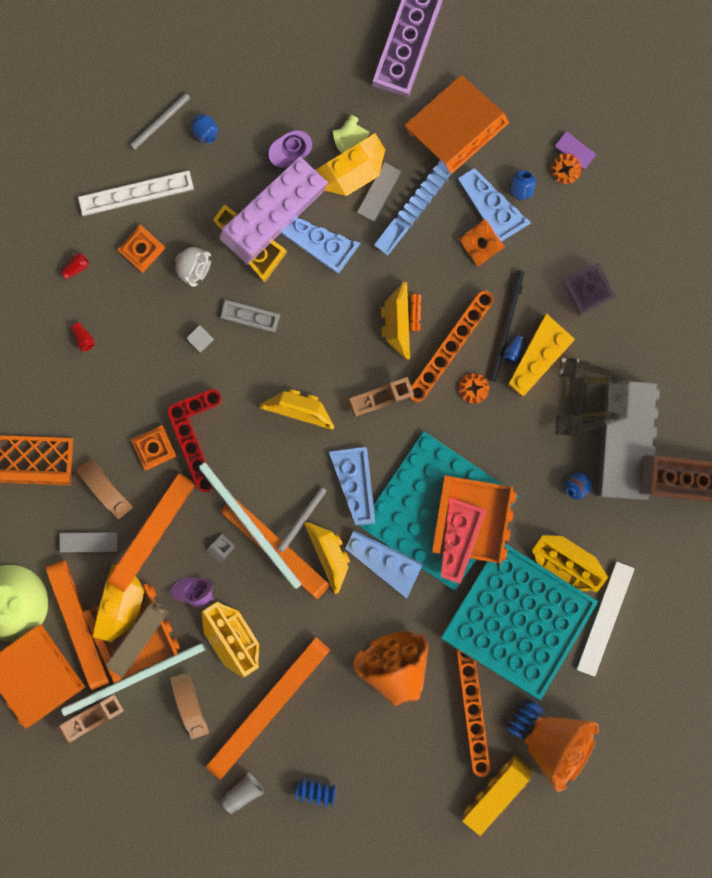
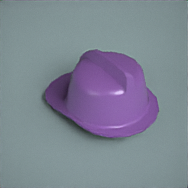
(289, 148)
(193, 590)

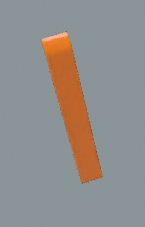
(267, 708)

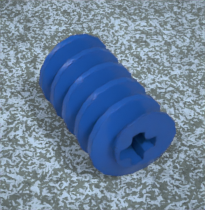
(524, 719)
(316, 792)

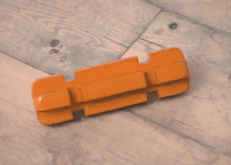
(415, 312)

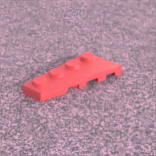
(461, 534)

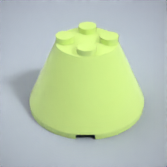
(21, 602)

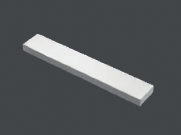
(135, 193)
(605, 618)

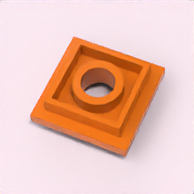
(471, 242)
(153, 248)
(165, 450)

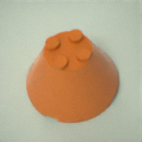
(394, 665)
(561, 747)

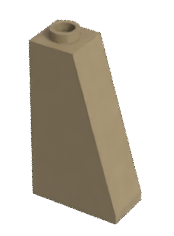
(137, 639)

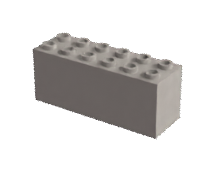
(627, 442)

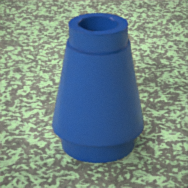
(514, 350)

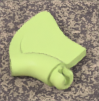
(349, 134)

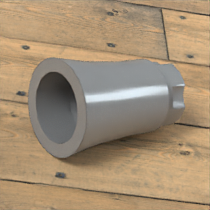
(242, 793)

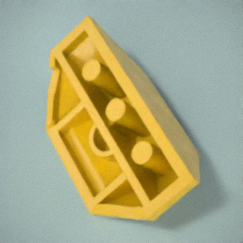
(354, 167)
(396, 321)
(299, 408)
(329, 552)
(570, 563)
(118, 610)
(231, 638)

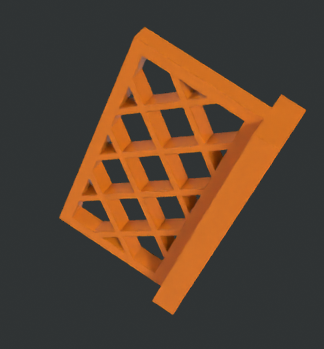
(37, 477)

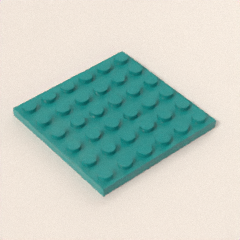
(411, 502)
(519, 621)

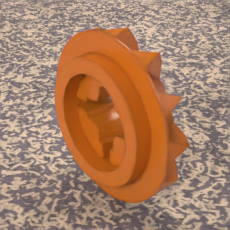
(568, 160)
(467, 395)

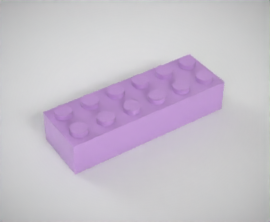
(406, 46)
(273, 210)

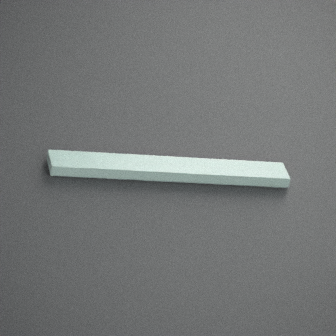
(250, 525)
(133, 679)

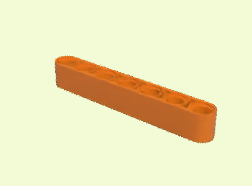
(457, 340)
(151, 532)
(306, 574)
(76, 623)
(471, 719)

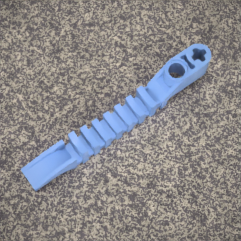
(412, 210)

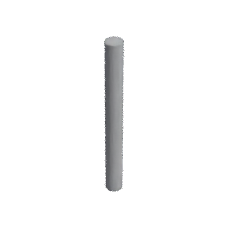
(159, 121)
(301, 520)

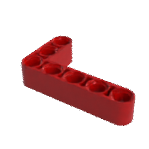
(191, 436)

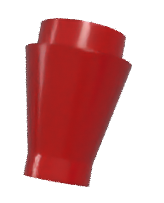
(76, 265)
(82, 337)

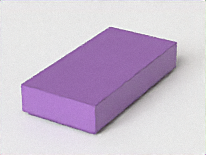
(571, 145)

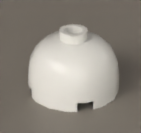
(192, 265)

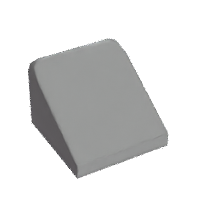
(199, 338)
(220, 548)

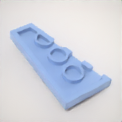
(492, 205)
(321, 244)
(355, 480)
(390, 565)

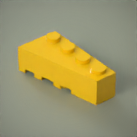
(265, 261)
(544, 349)
(497, 795)

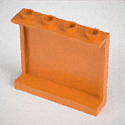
(457, 123)
(493, 532)
(158, 649)
(36, 676)

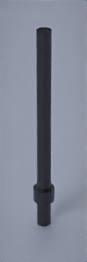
(516, 289)

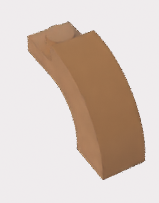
(381, 397)
(104, 489)
(189, 706)
(90, 719)

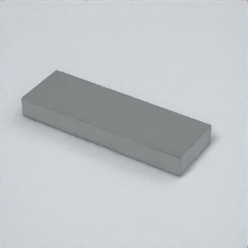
(379, 192)
(250, 316)
(89, 542)

